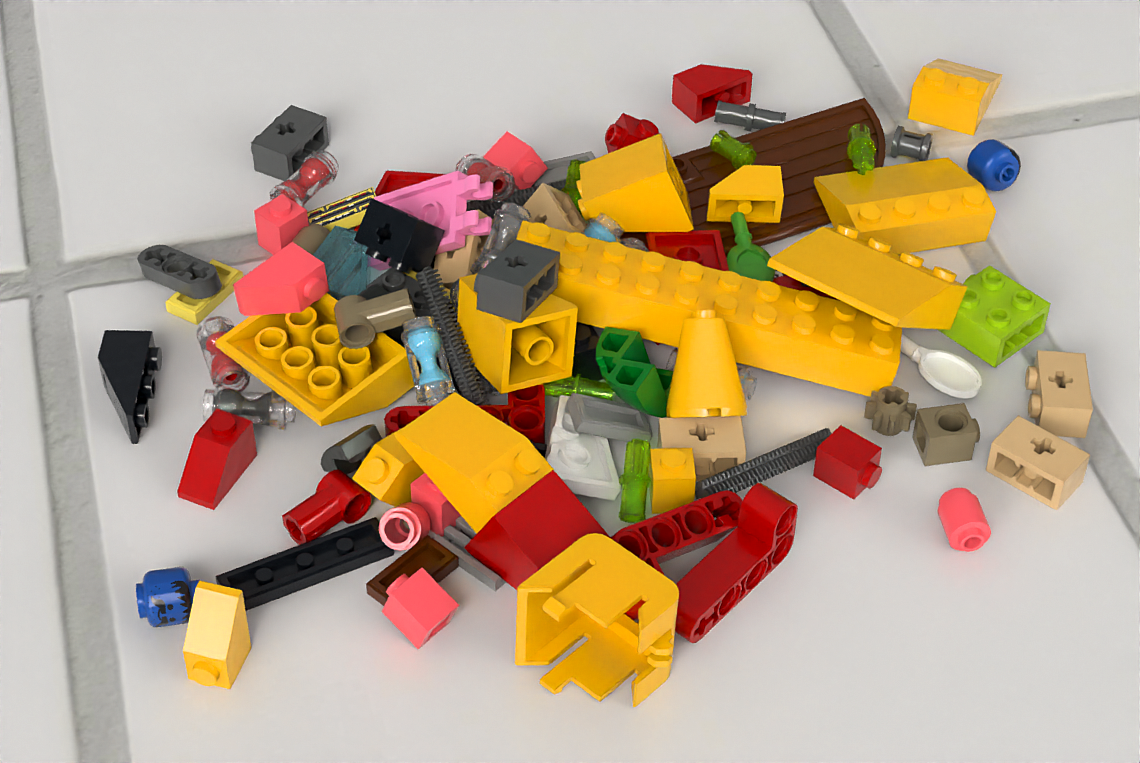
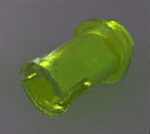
(732, 149)

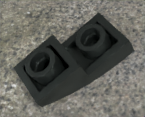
(350, 451)

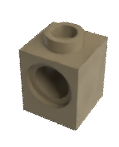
(945, 434)

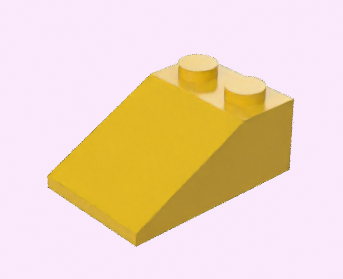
(952, 95)
(472, 458)

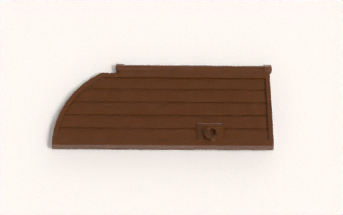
(803, 149)

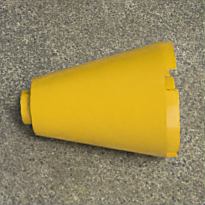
(705, 371)

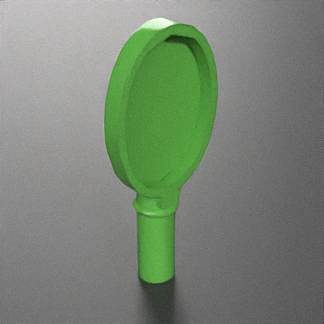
(745, 257)

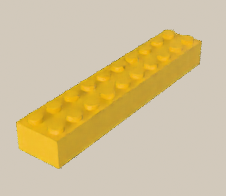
(765, 322)

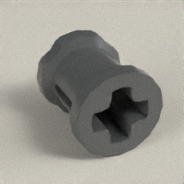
(911, 144)

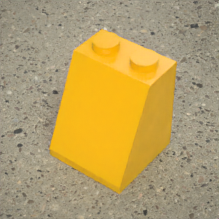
(636, 188)
(518, 353)

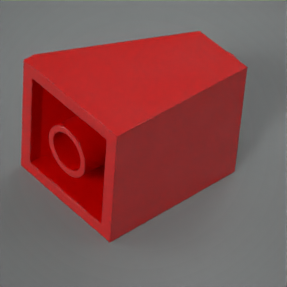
(532, 530)

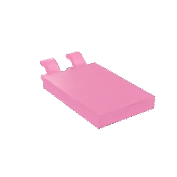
(444, 205)

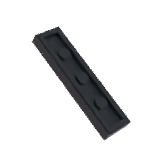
(307, 564)

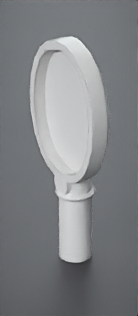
(944, 370)

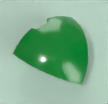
(630, 373)

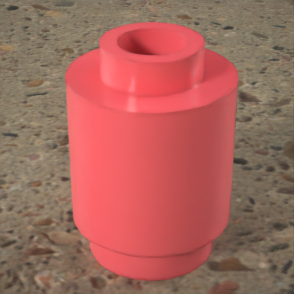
(963, 520)
(394, 532)

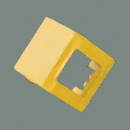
(587, 595)

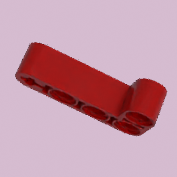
(523, 413)
(680, 531)
(737, 562)

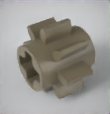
(890, 411)

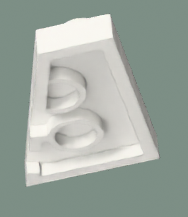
(580, 458)

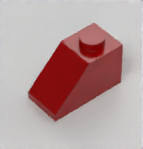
(700, 88)
(217, 458)

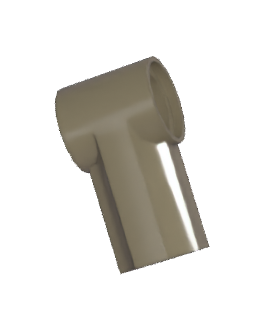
(362, 318)

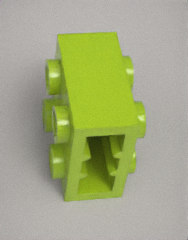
(997, 316)

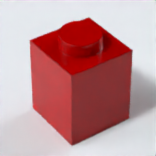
(848, 462)

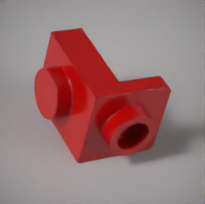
(628, 131)

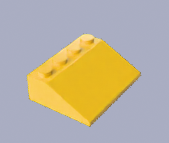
(910, 205)
(873, 278)
(312, 369)

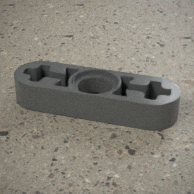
(179, 271)

